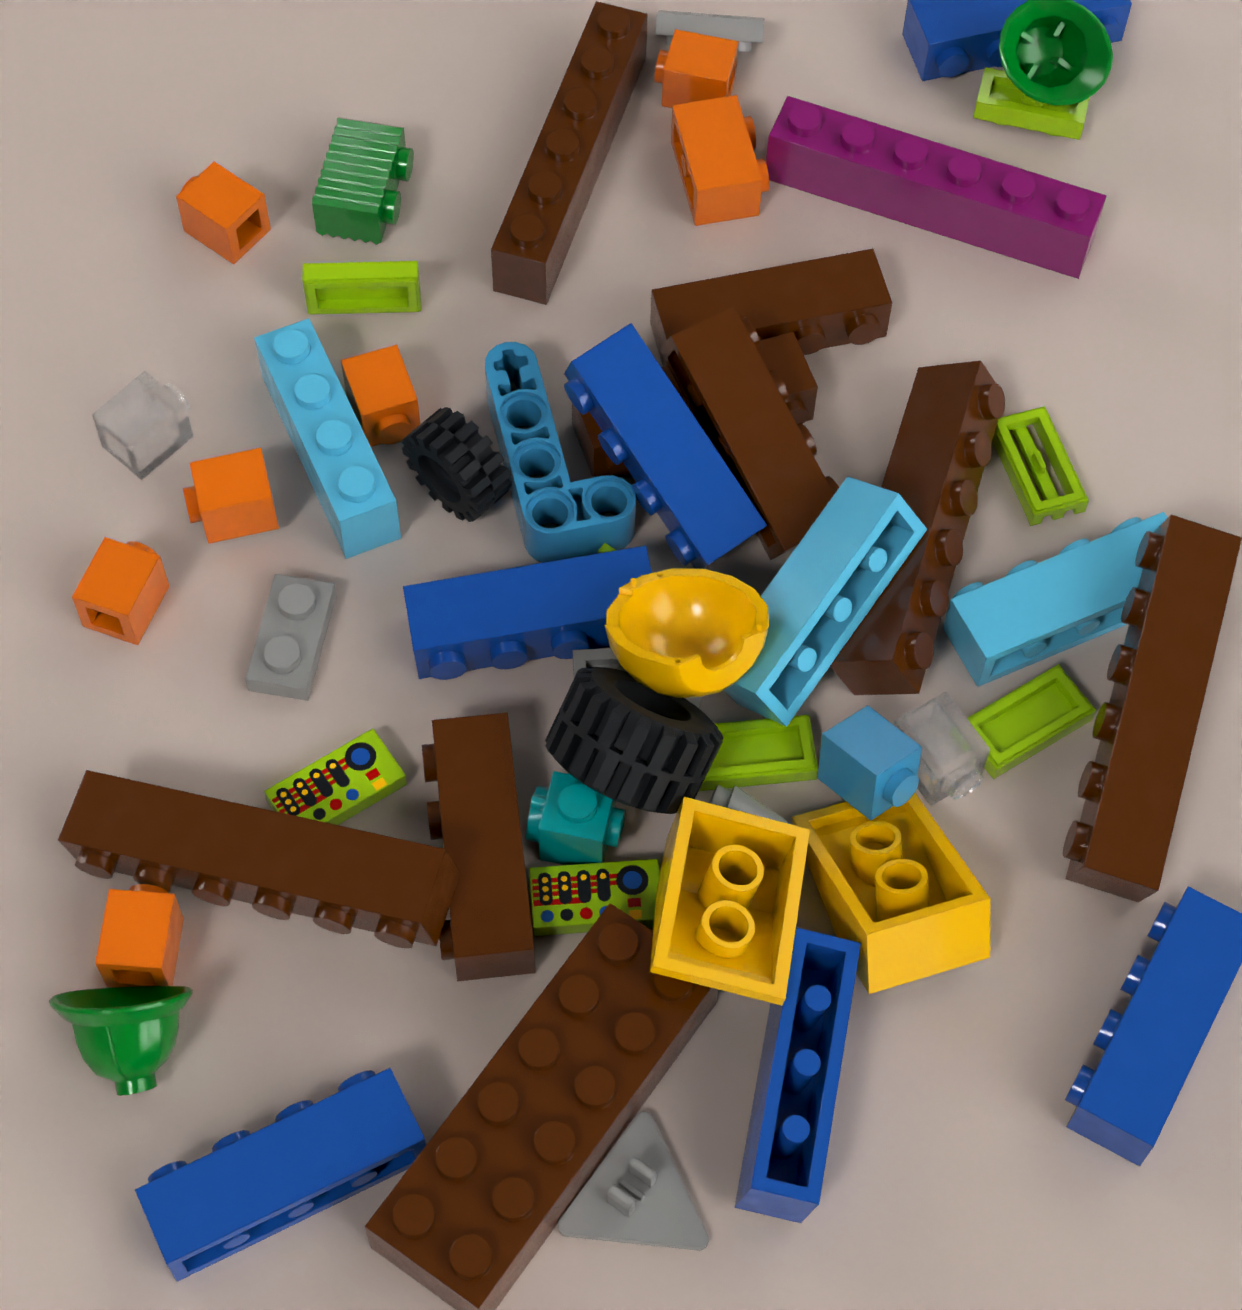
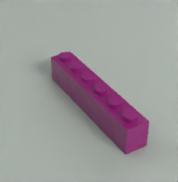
(933, 186)

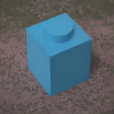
(869, 763)

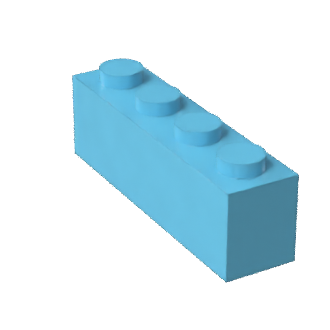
(328, 438)
(826, 594)
(1047, 603)

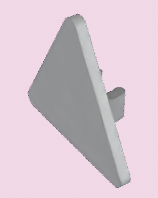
(636, 1196)

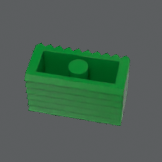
(361, 180)

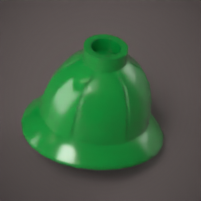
(1055, 51)
(124, 1030)

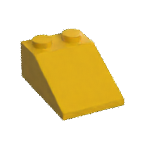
(897, 892)
(729, 900)

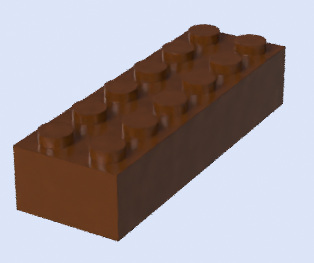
(539, 1118)

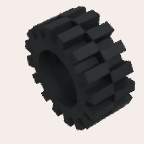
(456, 464)

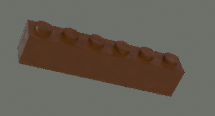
(569, 154)
(938, 474)
(1152, 709)
(261, 859)

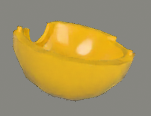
(687, 630)

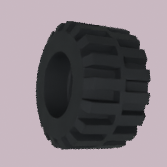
(632, 741)

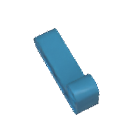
(538, 451)

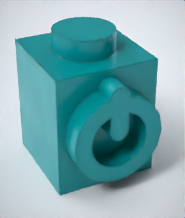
(573, 822)

